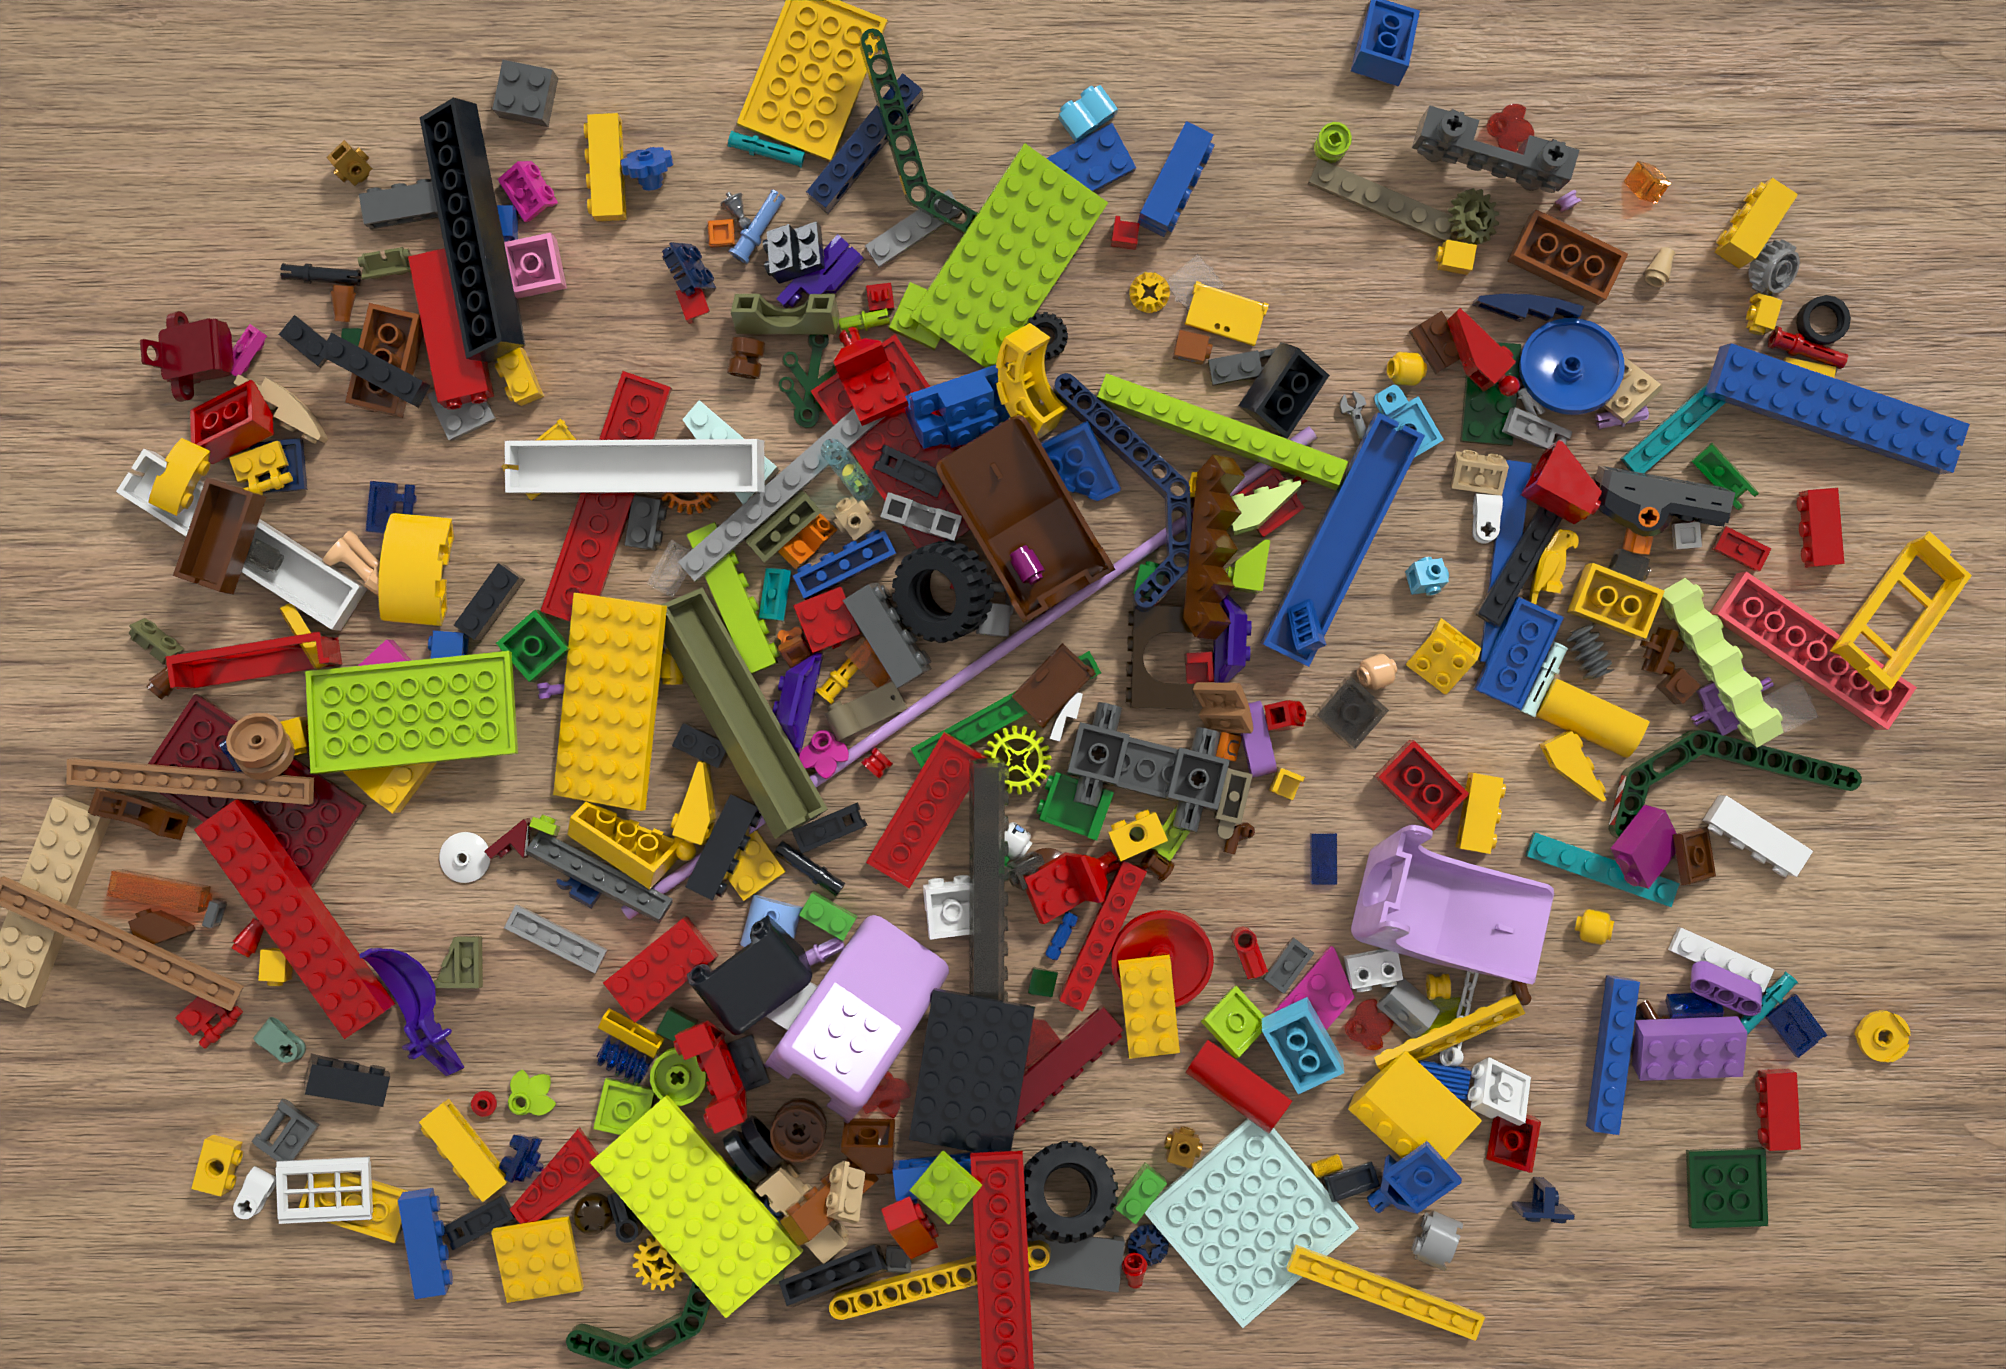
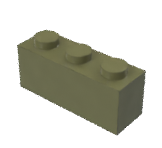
(783, 526)

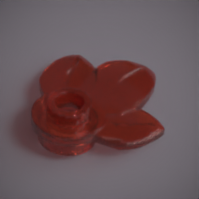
(1513, 129)
(1372, 1025)
(888, 1096)

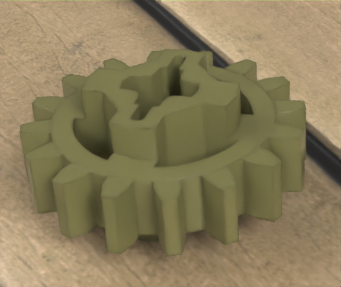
(1473, 216)

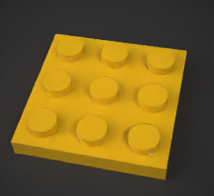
(537, 1259)

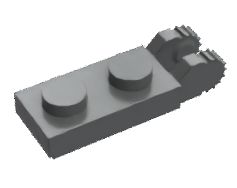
(1237, 366)

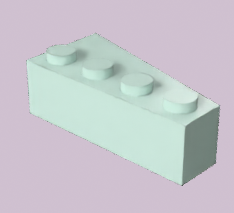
(707, 425)

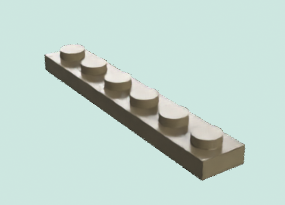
(1381, 200)

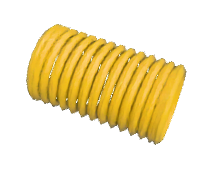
(1325, 1170)

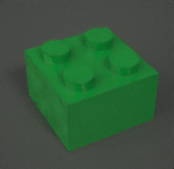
(534, 646)

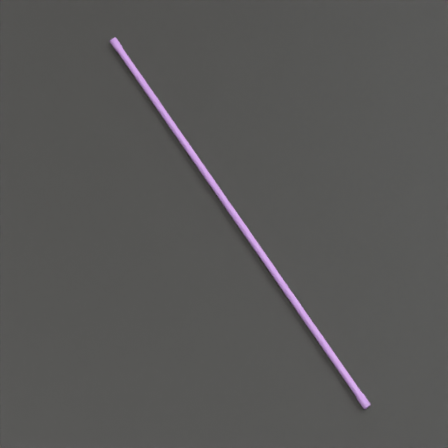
(1304, 437)

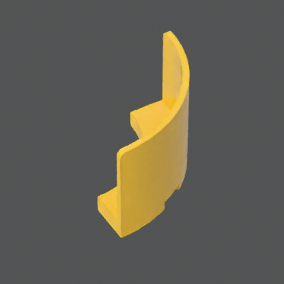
(412, 569)

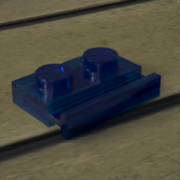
(1795, 1025)

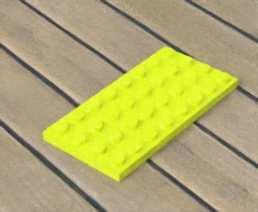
(696, 1206)

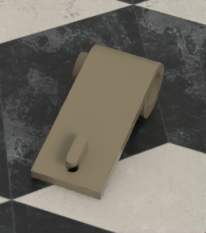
(864, 711)

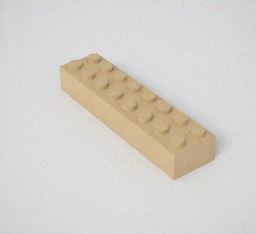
(59, 870)

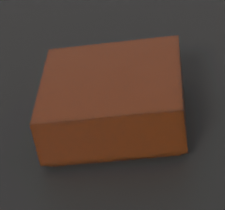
(794, 651)

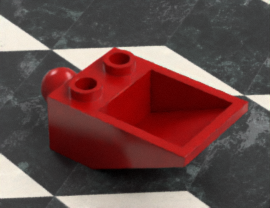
(1481, 356)

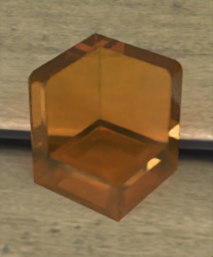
(1647, 182)

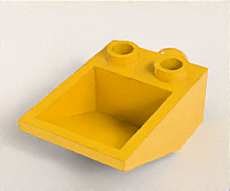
(697, 813)

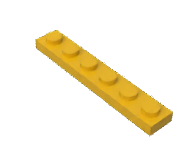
(1456, 1032)

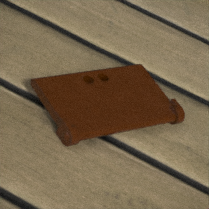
(1053, 685)

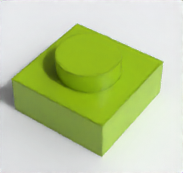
(545, 824)

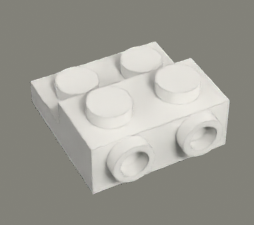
(947, 907)
(1499, 1091)

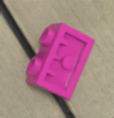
(527, 189)

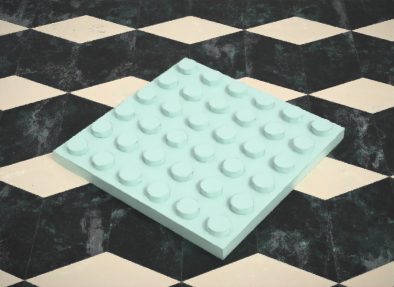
(1244, 1214)

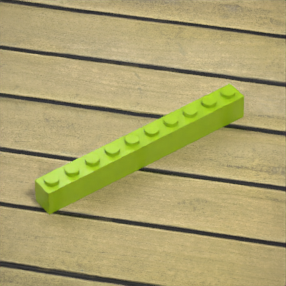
(1222, 432)

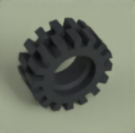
(1059, 329)

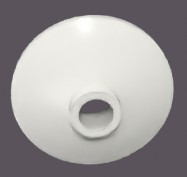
(477, 860)

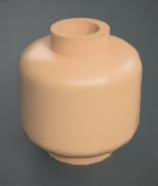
(1377, 672)

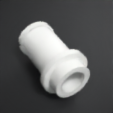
(1529, 402)

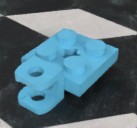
(1410, 414)

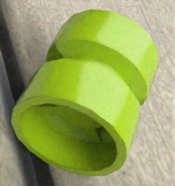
(1332, 142)

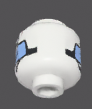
(1018, 841)

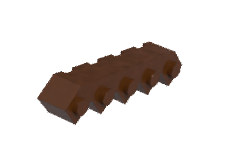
(1211, 547)

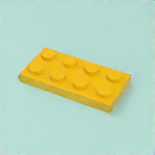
(1149, 1006)
(385, 1217)

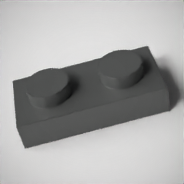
(1288, 965)

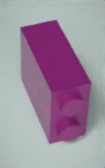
(1645, 846)

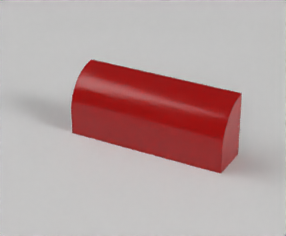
(1238, 1086)

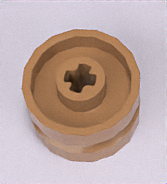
(260, 746)

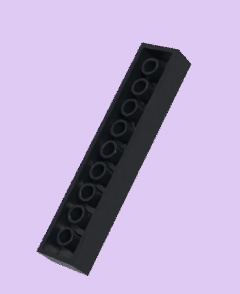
(471, 230)

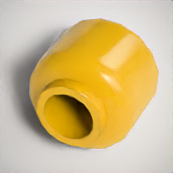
(1406, 368)
(1594, 927)

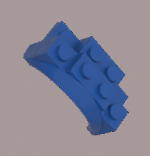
(967, 409)

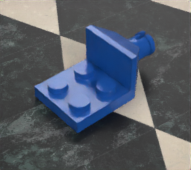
(1414, 1181)

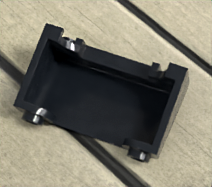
(754, 978)

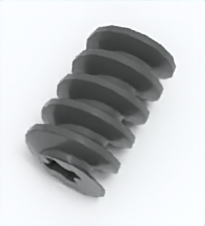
(1590, 652)

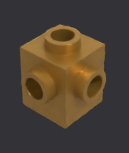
(349, 163)
(1182, 1155)

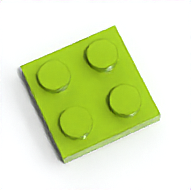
(1234, 1022)
(622, 1105)
(946, 1187)

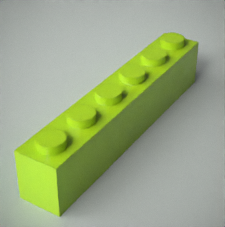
(738, 608)

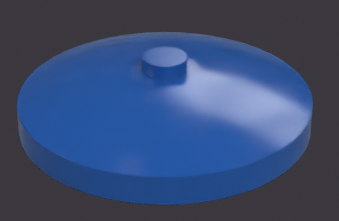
(1571, 366)

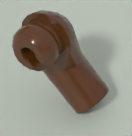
(1240, 833)
(1521, 992)

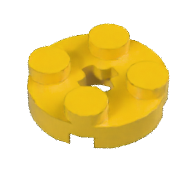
(1868, 1033)

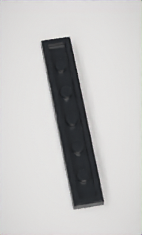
(1518, 566)

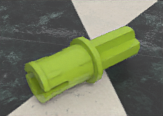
(865, 320)

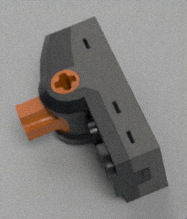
(1631, 493)

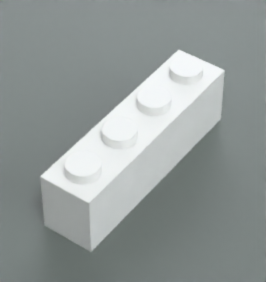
(1757, 836)

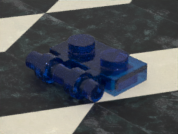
(383, 502)

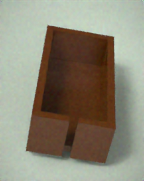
(219, 536)

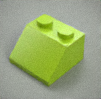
(1250, 569)

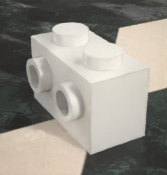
(1373, 969)

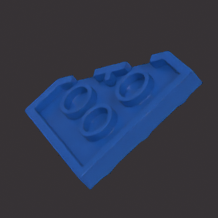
(1082, 462)

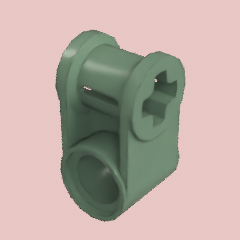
(276, 1038)

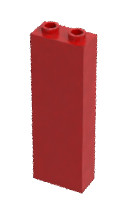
(454, 376)

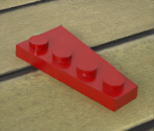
(559, 1180)

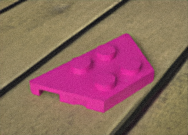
(1325, 988)

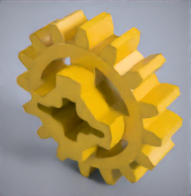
(651, 1260)

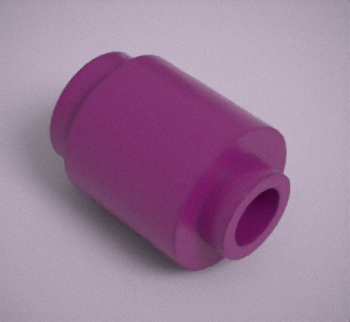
(1027, 565)

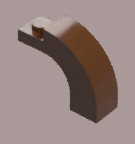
(139, 811)

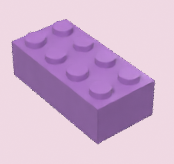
(1689, 1048)

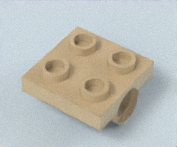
(1633, 394)

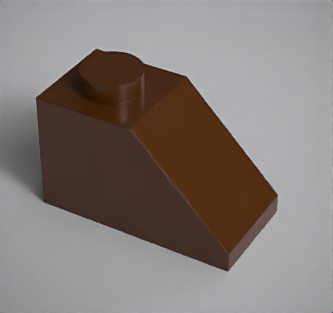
(158, 926)

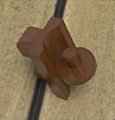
(1659, 650)

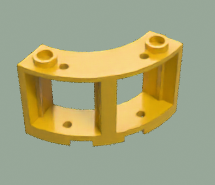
(1025, 380)

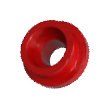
(489, 1098)

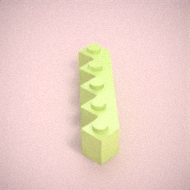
(1721, 663)

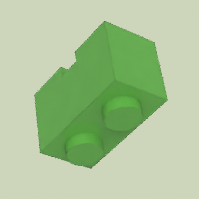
(828, 915)
(1140, 1193)

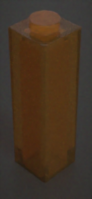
(159, 891)

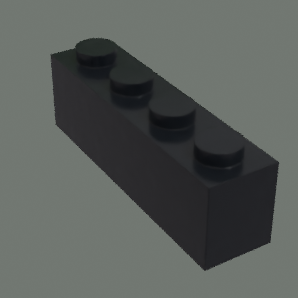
(374, 370)
(723, 848)
(833, 1275)

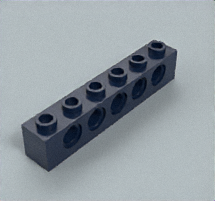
(860, 149)

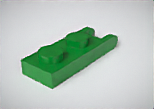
(1723, 473)

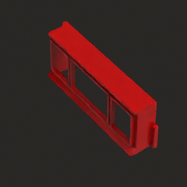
(249, 661)

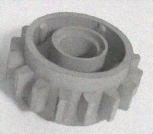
(1774, 267)

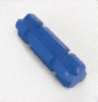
(1061, 936)

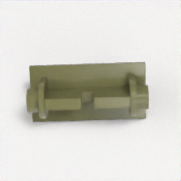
(376, 267)
(147, 633)

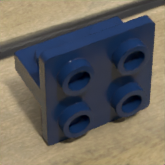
(1544, 1204)

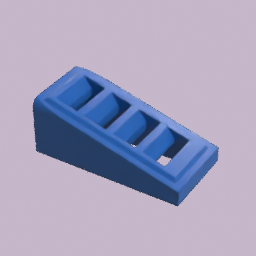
(1317, 641)

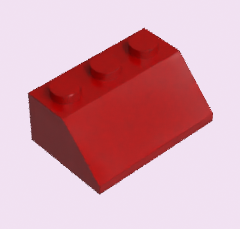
(231, 422)

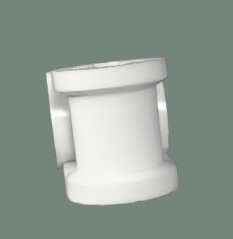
(1486, 512)
(256, 1190)

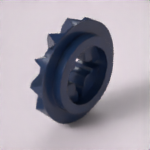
(1139, 1238)

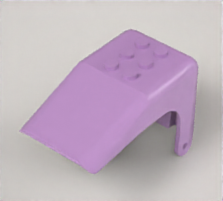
(1450, 910)
(860, 1015)

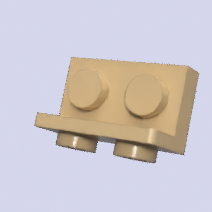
(1479, 472)
(845, 1193)

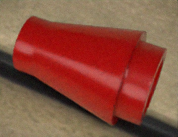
(249, 938)
(1134, 1268)

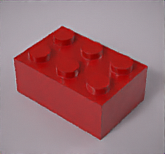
(1421, 784)

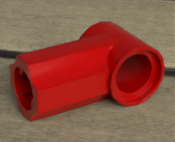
(1249, 954)

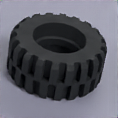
(915, 597)
(1100, 1183)

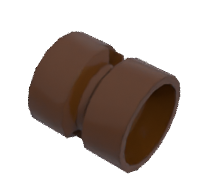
(746, 358)

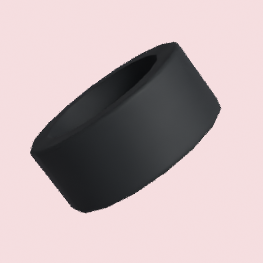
(1839, 308)

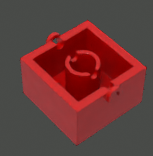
(826, 620)

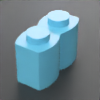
(1087, 113)

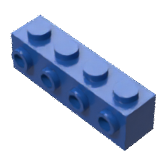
(844, 565)
(424, 1243)

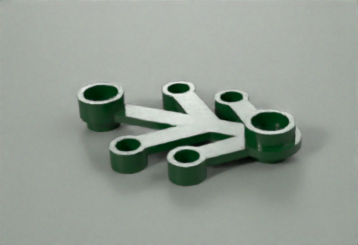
(807, 382)

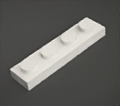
(1701, 949)

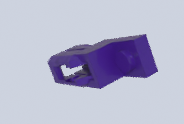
(840, 265)

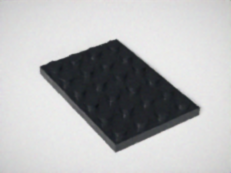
(971, 1072)

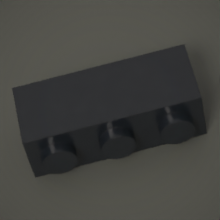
(489, 602)

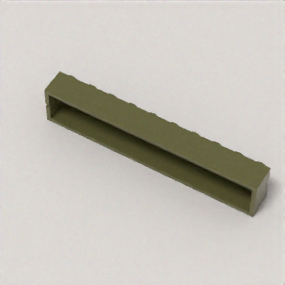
(740, 714)

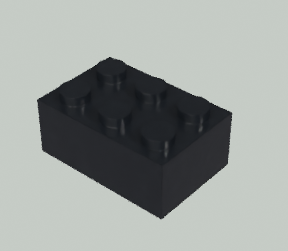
(1284, 390)

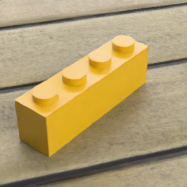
(606, 173)
(464, 1150)

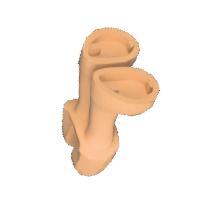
(355, 554)

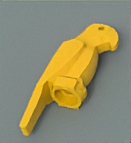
(1552, 564)

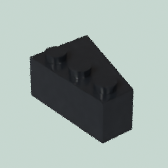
(346, 1081)

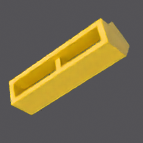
(628, 1036)

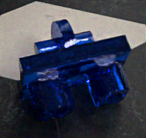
(525, 1160)

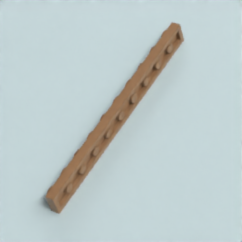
(188, 781)
(118, 944)

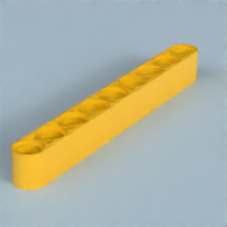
(925, 1277)

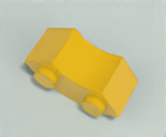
(184, 468)

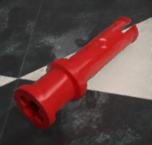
(1797, 344)

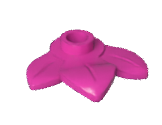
(825, 757)

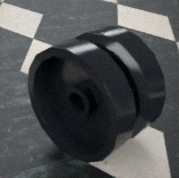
(752, 1149)

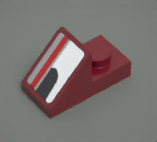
(518, 837)

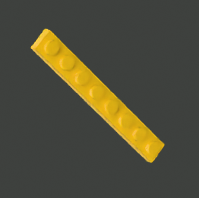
(1385, 1292)

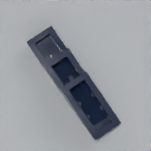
(1519, 305)

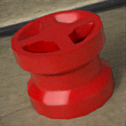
(877, 762)

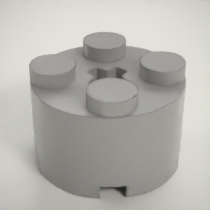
(1437, 1240)

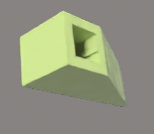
(1261, 505)

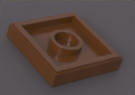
(1694, 855)

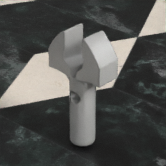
(1355, 413)

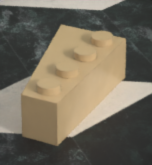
(786, 1188)

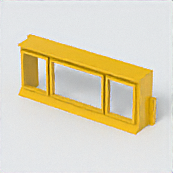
(1955, 577)

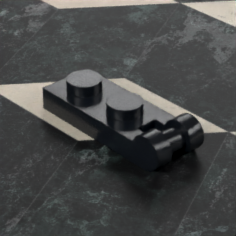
(909, 471)
(828, 828)
(479, 1221)

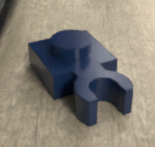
(579, 891)

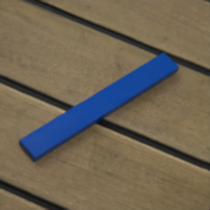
(1510, 532)

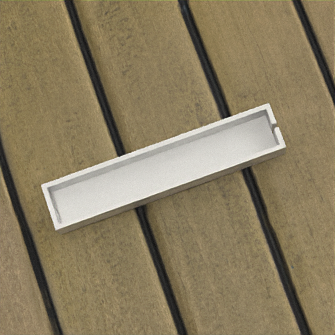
(635, 466)
(302, 577)

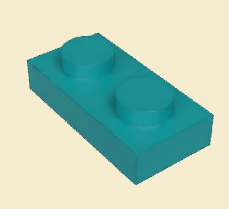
(774, 594)

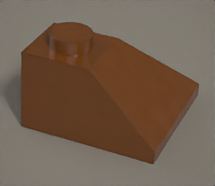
(870, 1144)

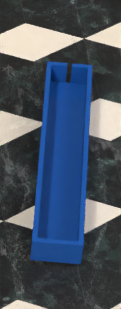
(1836, 409)
(1346, 530)

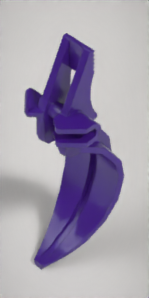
(416, 998)

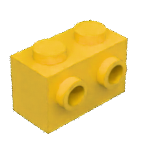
(519, 376)

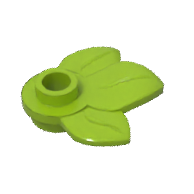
(534, 1093)

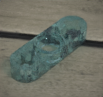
(837, 466)

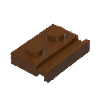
(1436, 342)

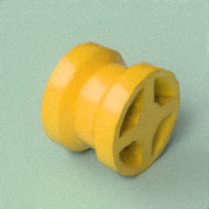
(1438, 986)

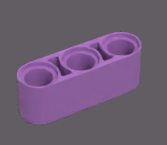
(1258, 744)
(1726, 988)

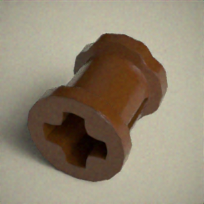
(1157, 865)

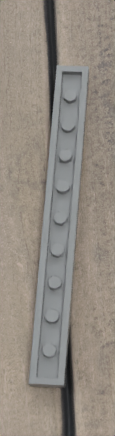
(776, 495)

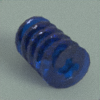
(623, 1061)

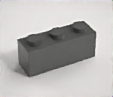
(398, 205)

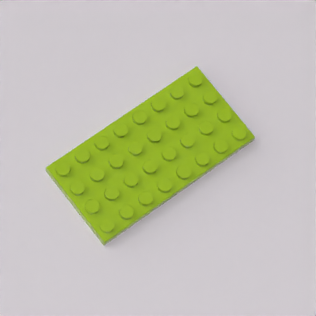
(1009, 256)
(411, 712)

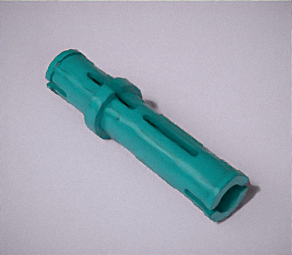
(755, 145)
(1769, 1000)

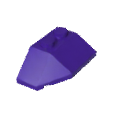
(1230, 647)
(797, 699)

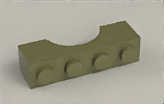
(757, 316)

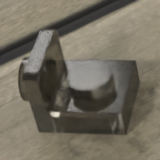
(1025, 866)

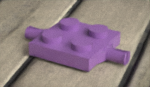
(1716, 711)

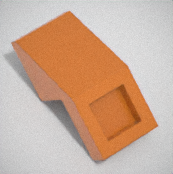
(807, 541)

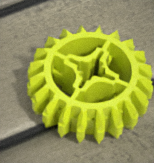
(1030, 748)

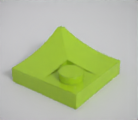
(907, 326)

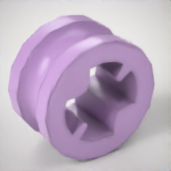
(1568, 201)

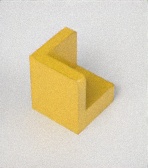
(1285, 783)

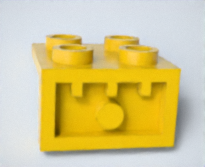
(1444, 657)

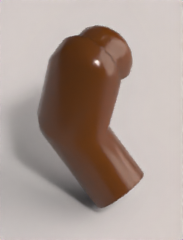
(1648, 1012)

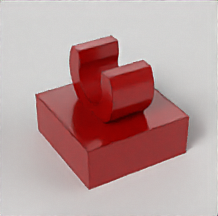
(880, 297)

